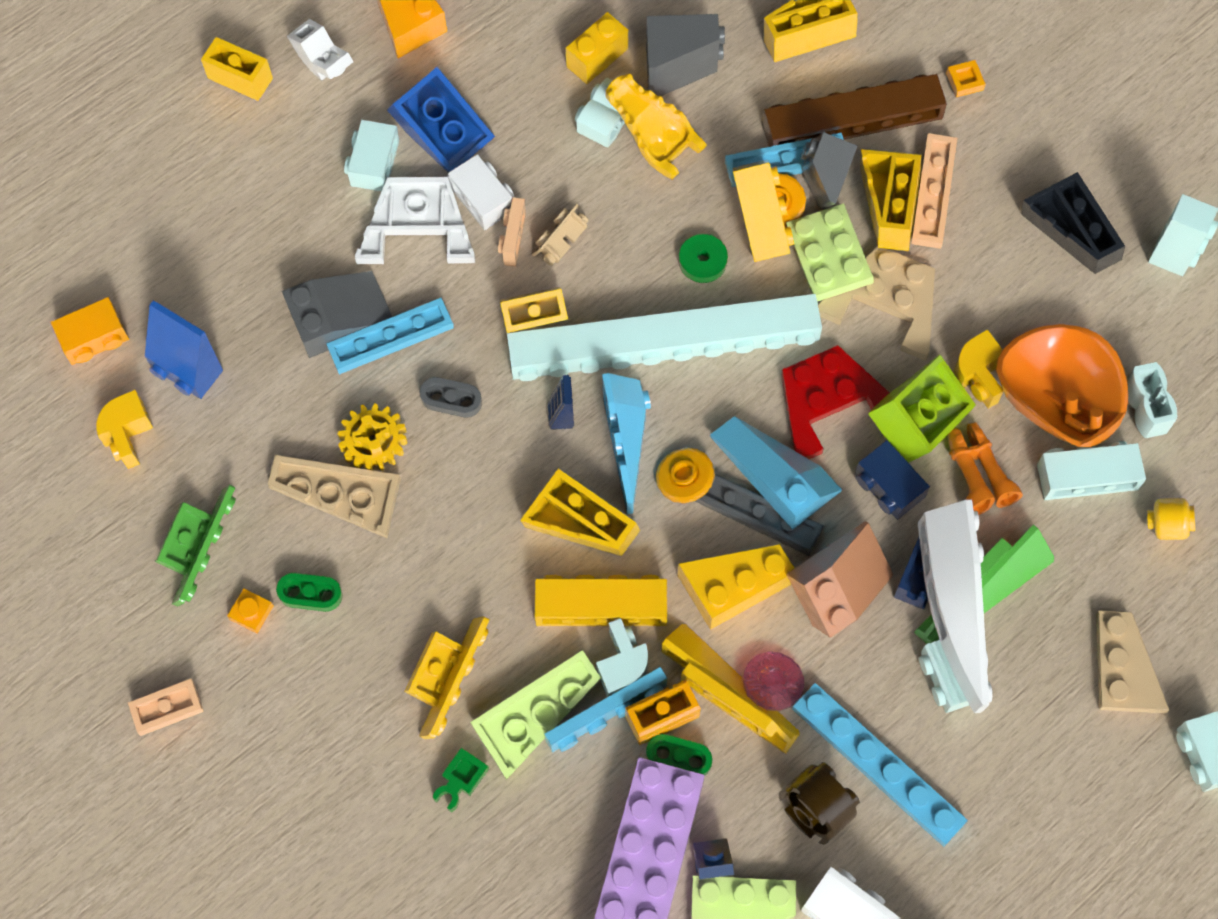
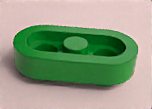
(310, 593)
(680, 753)

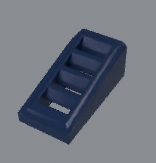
(561, 405)

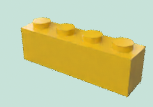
(600, 601)

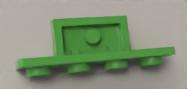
(189, 541)

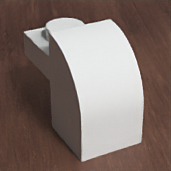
(318, 50)

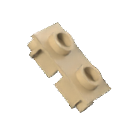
(552, 243)

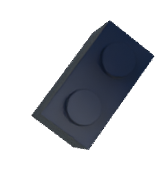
(891, 480)

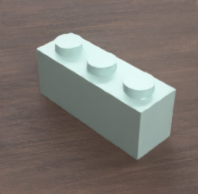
(1184, 235)
(1091, 471)

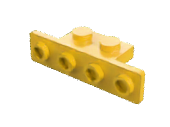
(441, 672)

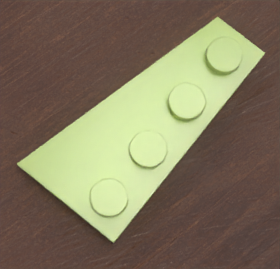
(520, 722)

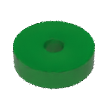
(706, 246)

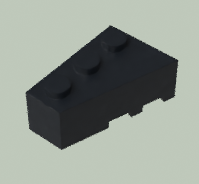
(1075, 222)

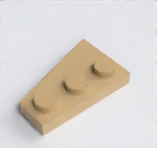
(1124, 667)

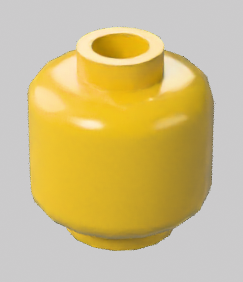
(1171, 518)

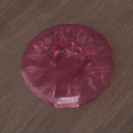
(773, 681)

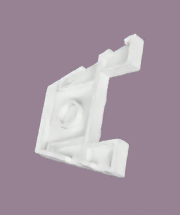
(416, 208)

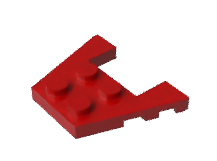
(822, 388)

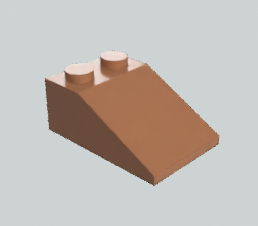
(841, 580)

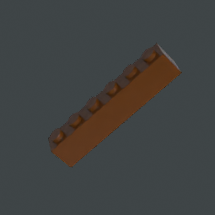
(857, 112)

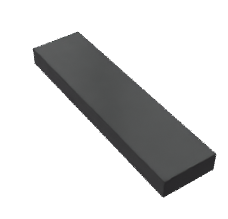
(759, 515)

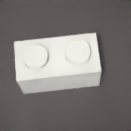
(481, 191)

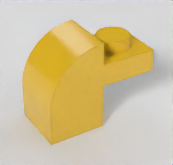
(974, 367)
(119, 421)

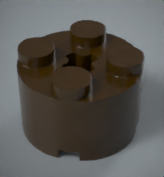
(819, 802)

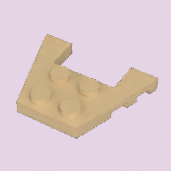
(900, 289)

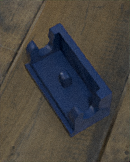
(912, 584)

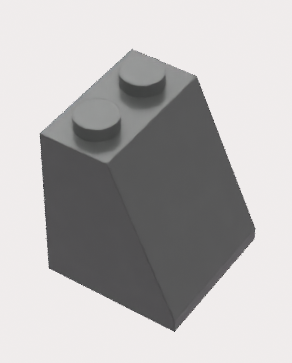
(682, 50)

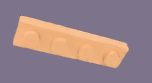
(934, 191)

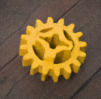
(358, 441)

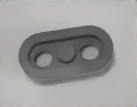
(453, 395)

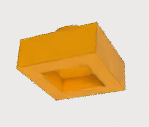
(965, 78)
(250, 610)

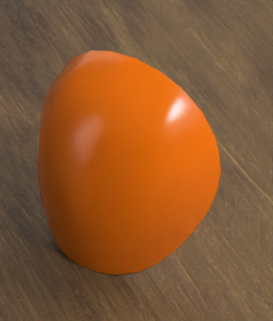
(1065, 382)

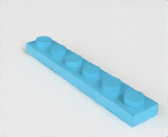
(879, 764)

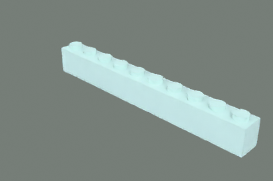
(664, 337)

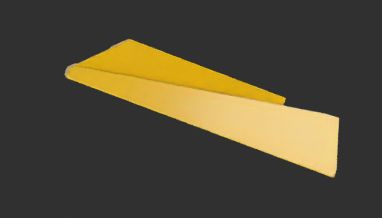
(724, 687)

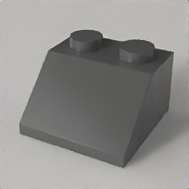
(826, 167)

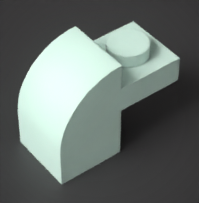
(627, 665)

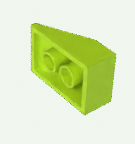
(922, 410)

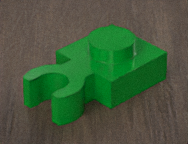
(463, 775)

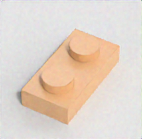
(514, 221)
(165, 707)

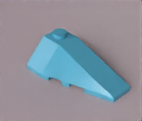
(626, 419)
(781, 475)

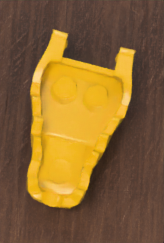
(655, 125)

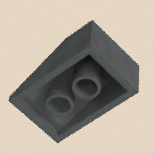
(335, 308)

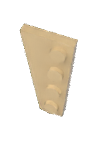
(343, 491)

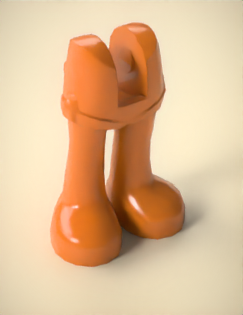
(1004, 490)

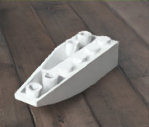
(955, 594)
(841, 899)

